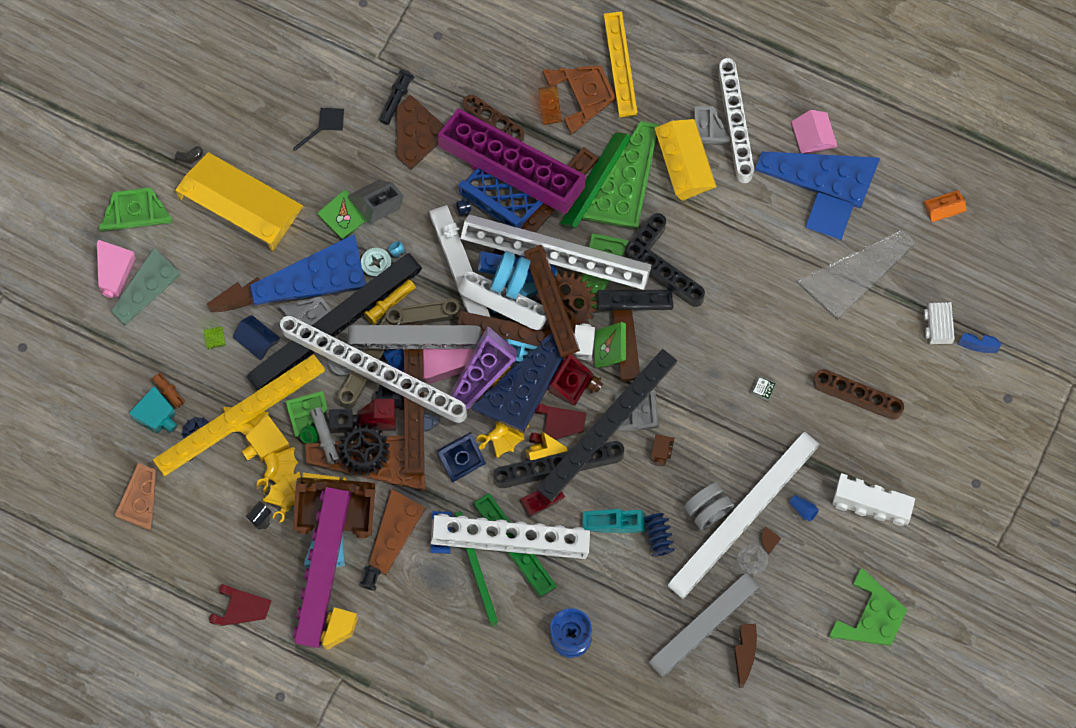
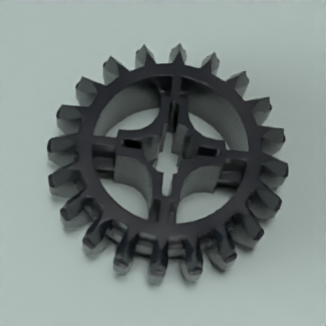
(356, 450)

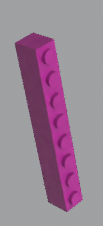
(322, 567)

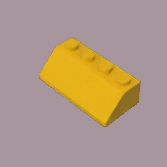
(685, 158)

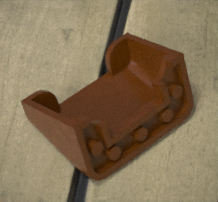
(360, 508)

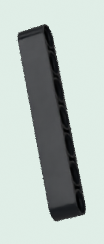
(548, 462)

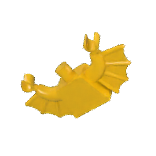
(503, 437)
(270, 446)
(283, 492)

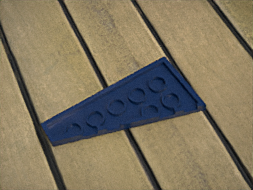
(522, 388)

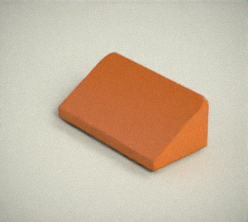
(945, 205)

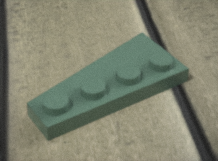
(146, 285)

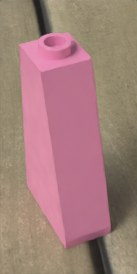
(444, 363)

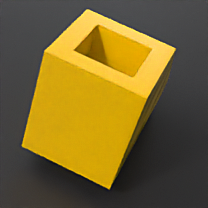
(340, 627)

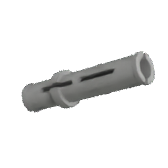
(327, 443)

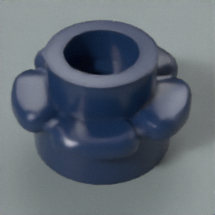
(463, 207)

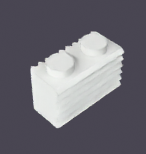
(940, 323)

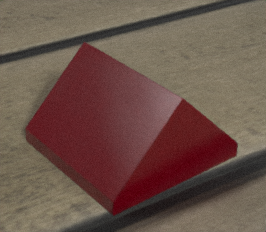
(570, 380)

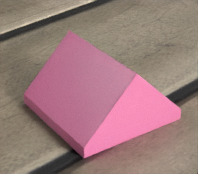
(814, 132)

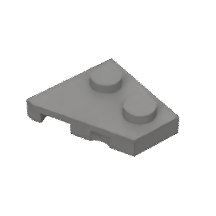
(307, 311)

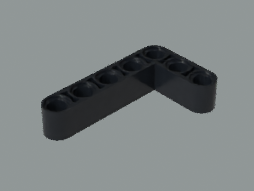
(661, 265)

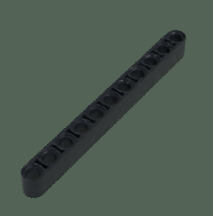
(337, 320)

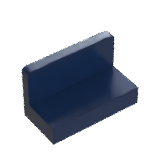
(255, 336)

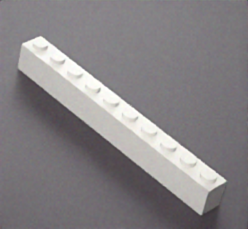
(558, 251)

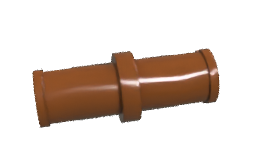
(168, 390)

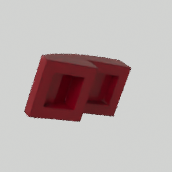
(536, 502)

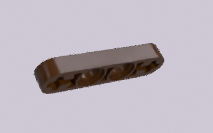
(495, 117)

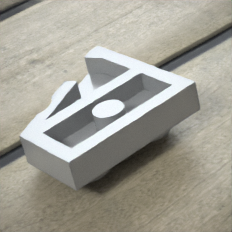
(710, 126)

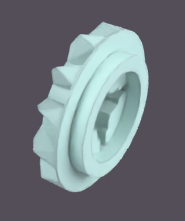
(378, 254)

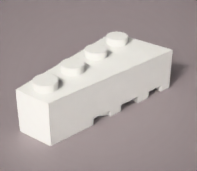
(872, 501)

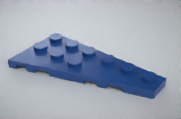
(832, 175)
(323, 273)

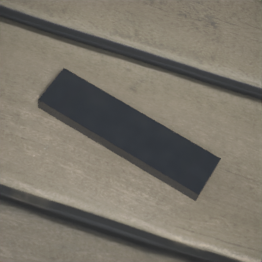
(634, 299)

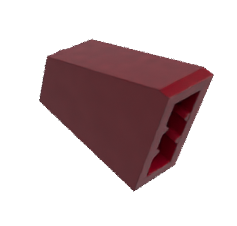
(380, 414)

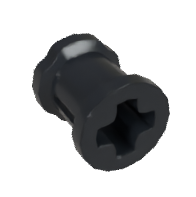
(370, 578)

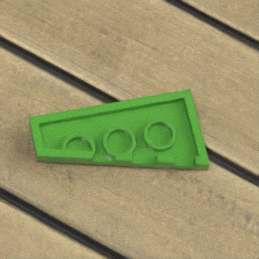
(606, 244)

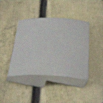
(644, 416)

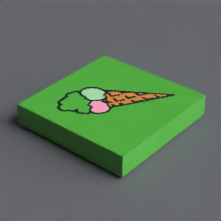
(342, 215)
(610, 345)

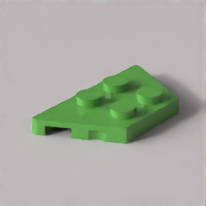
(133, 210)

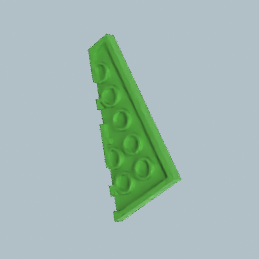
(624, 189)

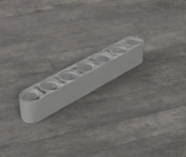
(414, 336)
(704, 625)

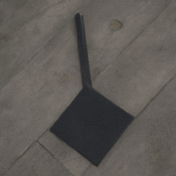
(329, 120)

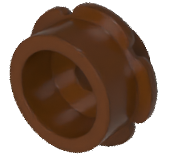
(594, 384)

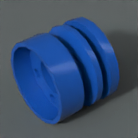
(571, 622)

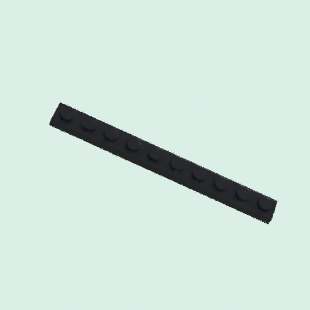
(606, 425)

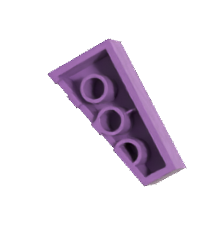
(484, 367)

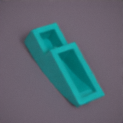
(614, 521)

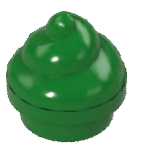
(309, 434)

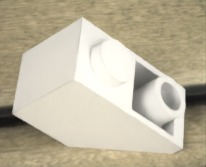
(585, 337)

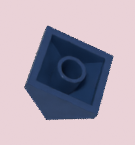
(461, 457)

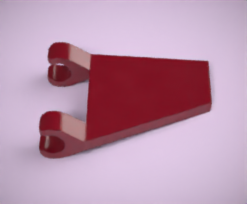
(559, 423)
(241, 608)

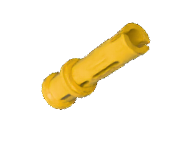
(394, 298)

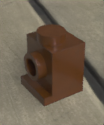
(661, 449)

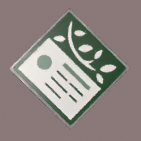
(763, 388)

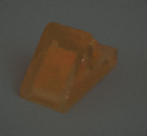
(550, 104)

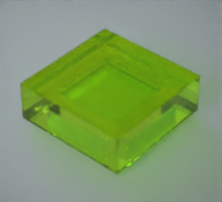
(214, 338)

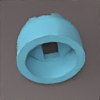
(396, 248)

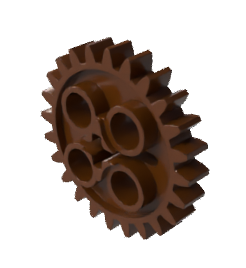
(578, 290)

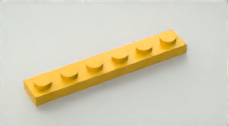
(620, 64)

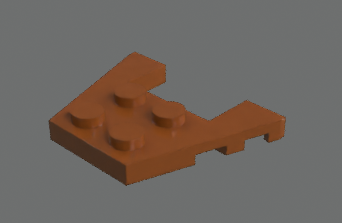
(590, 91)

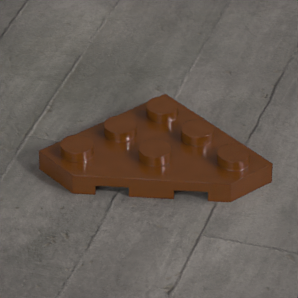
(415, 132)

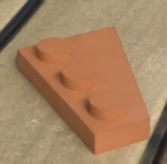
(138, 498)

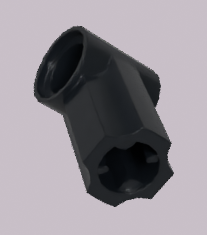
(259, 516)

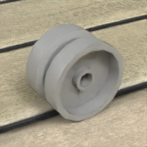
(709, 506)

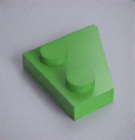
(300, 409)

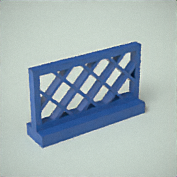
(490, 204)

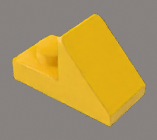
(549, 447)

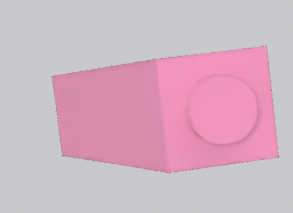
(113, 268)

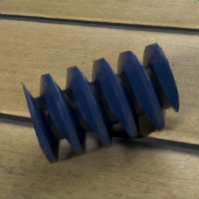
(658, 534)

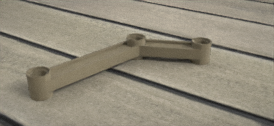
(408, 315)

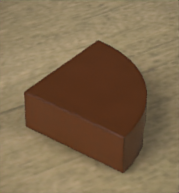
(769, 540)

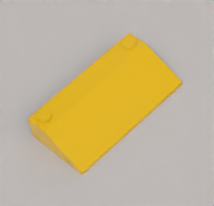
(239, 199)

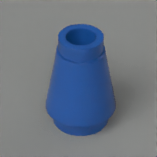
(804, 508)

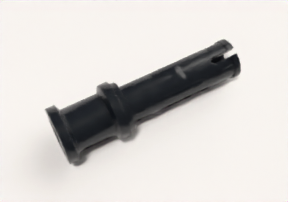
(399, 89)

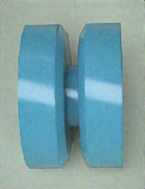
(511, 275)

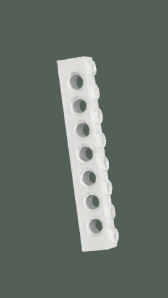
(500, 542)

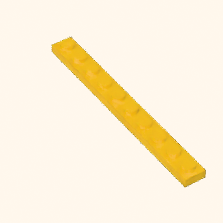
(238, 415)

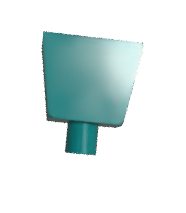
(154, 412)

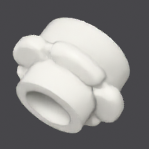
(450, 230)

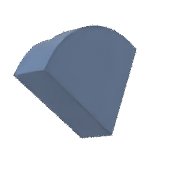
(430, 421)

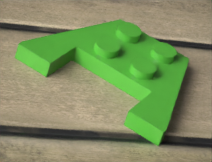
(880, 618)

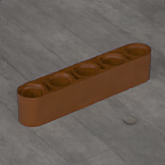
(868, 394)

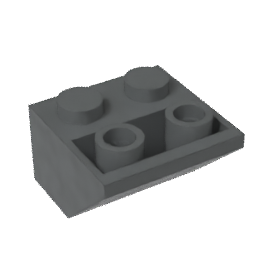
(377, 200)

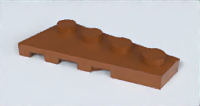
(396, 527)

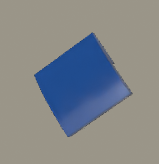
(829, 215)

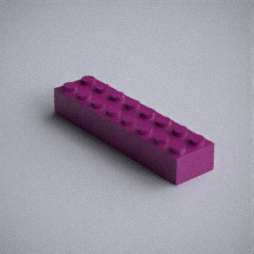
(511, 161)

